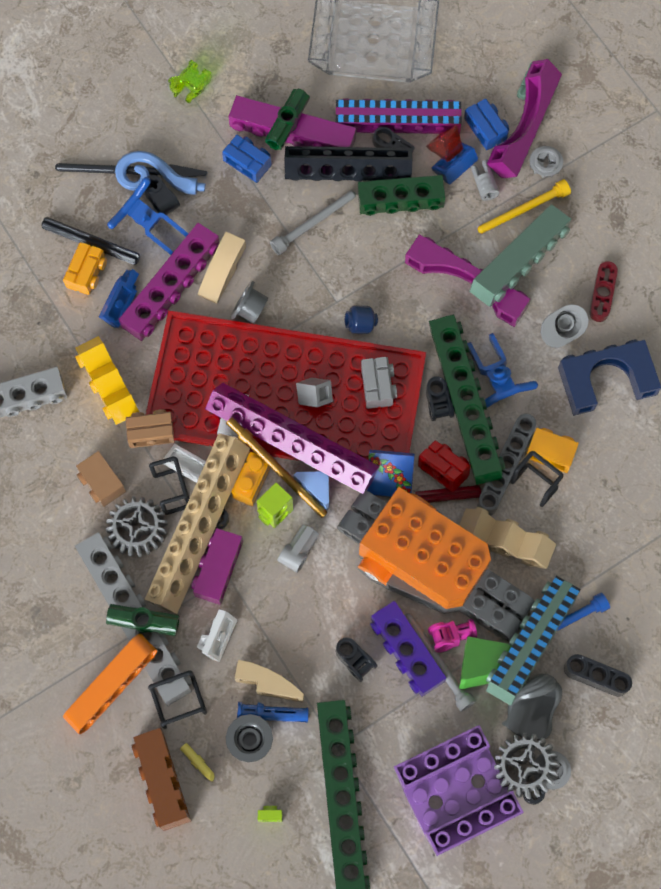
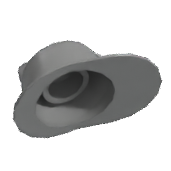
(564, 325)

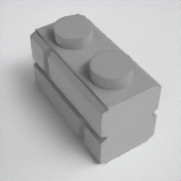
(377, 382)

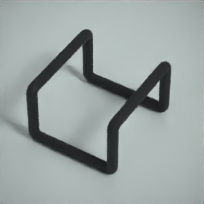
(520, 469)
(185, 493)
(202, 706)

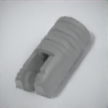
(485, 182)

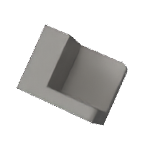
(314, 392)

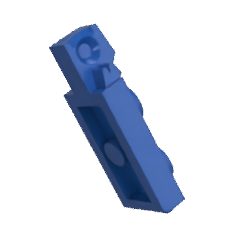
(119, 298)

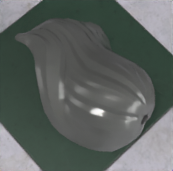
(534, 707)

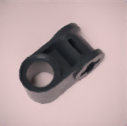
(160, 196)
(439, 403)
(355, 659)

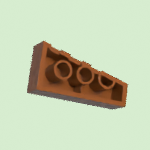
(161, 780)

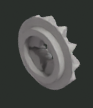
(554, 157)
(564, 771)

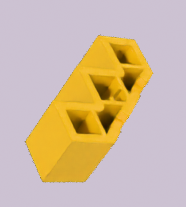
(106, 380)

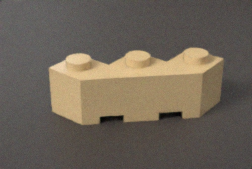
(508, 538)

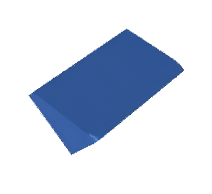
(457, 166)

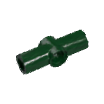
(281, 128)
(127, 617)

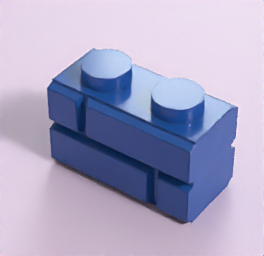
(486, 124)
(247, 158)

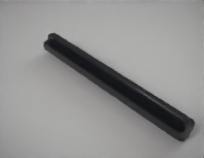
(80, 236)

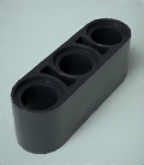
(609, 675)

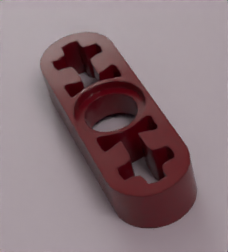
(597, 298)

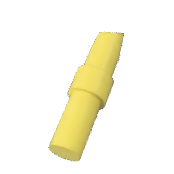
(197, 761)

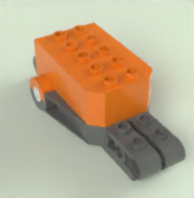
(432, 561)

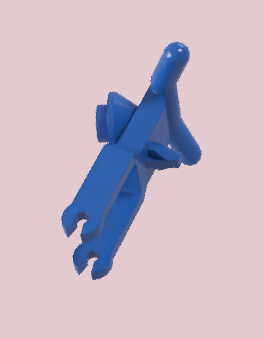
(143, 215)
(499, 375)

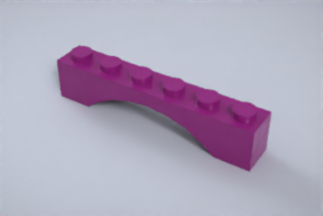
(540, 86)
(431, 258)

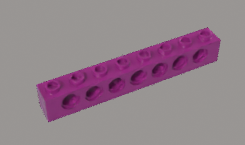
(293, 438)

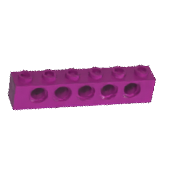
(198, 238)

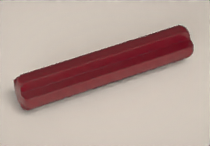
(445, 494)

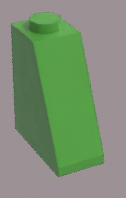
(479, 660)

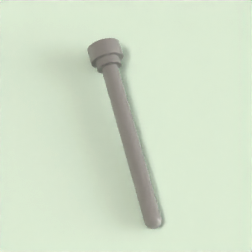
(280, 244)
(463, 699)

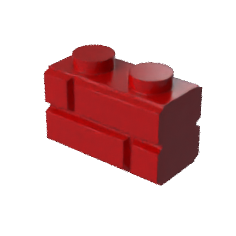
(444, 465)

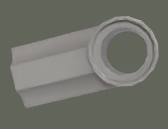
(296, 552)

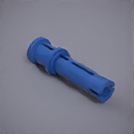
(270, 713)

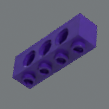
(393, 616)

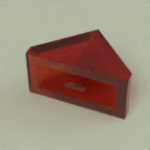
(446, 144)

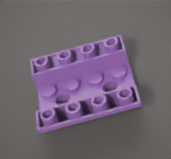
(448, 774)

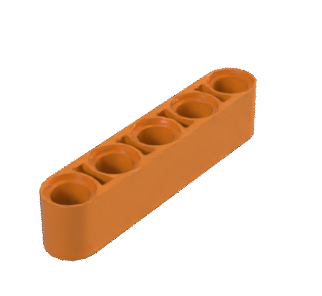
(110, 683)

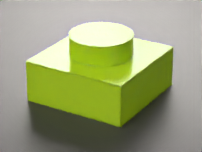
(270, 814)

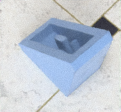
(316, 485)

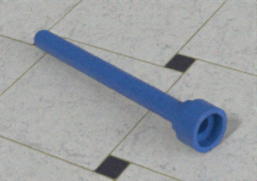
(597, 604)

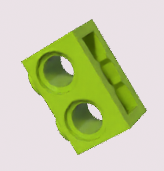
(274, 506)

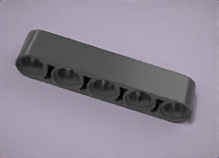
(511, 455)

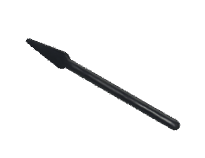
(92, 168)

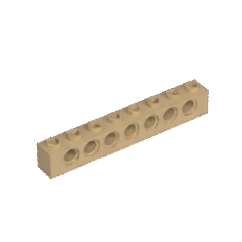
(197, 523)

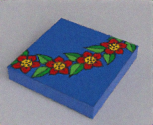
(394, 472)

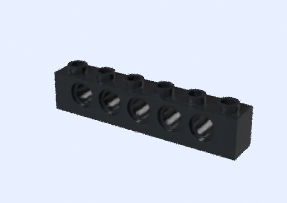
(338, 157)

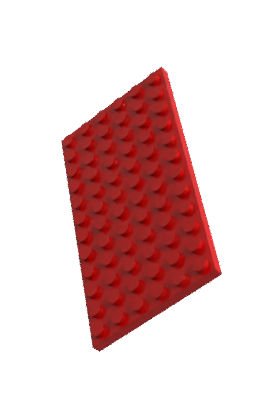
(266, 365)

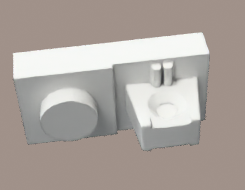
(220, 633)

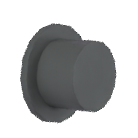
(250, 304)
(249, 738)

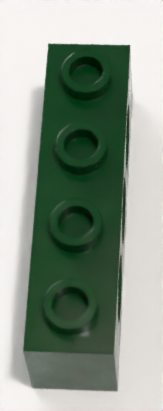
(409, 187)

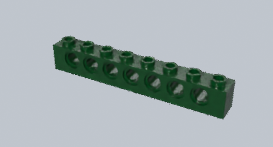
(483, 469)
(327, 713)

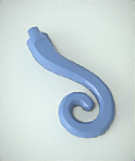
(183, 184)

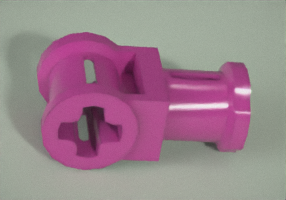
(449, 635)

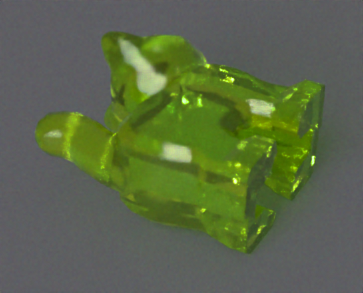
(192, 80)

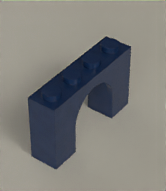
(631, 358)

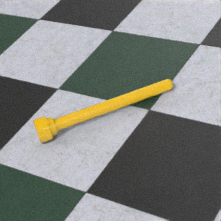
(560, 189)

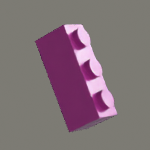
(217, 566)

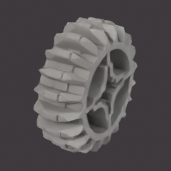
(146, 529)
(506, 760)

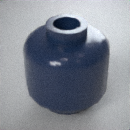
(360, 319)

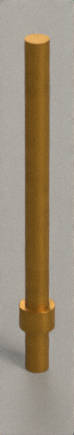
(245, 436)

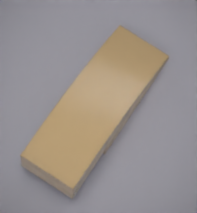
(222, 267)
(267, 682)

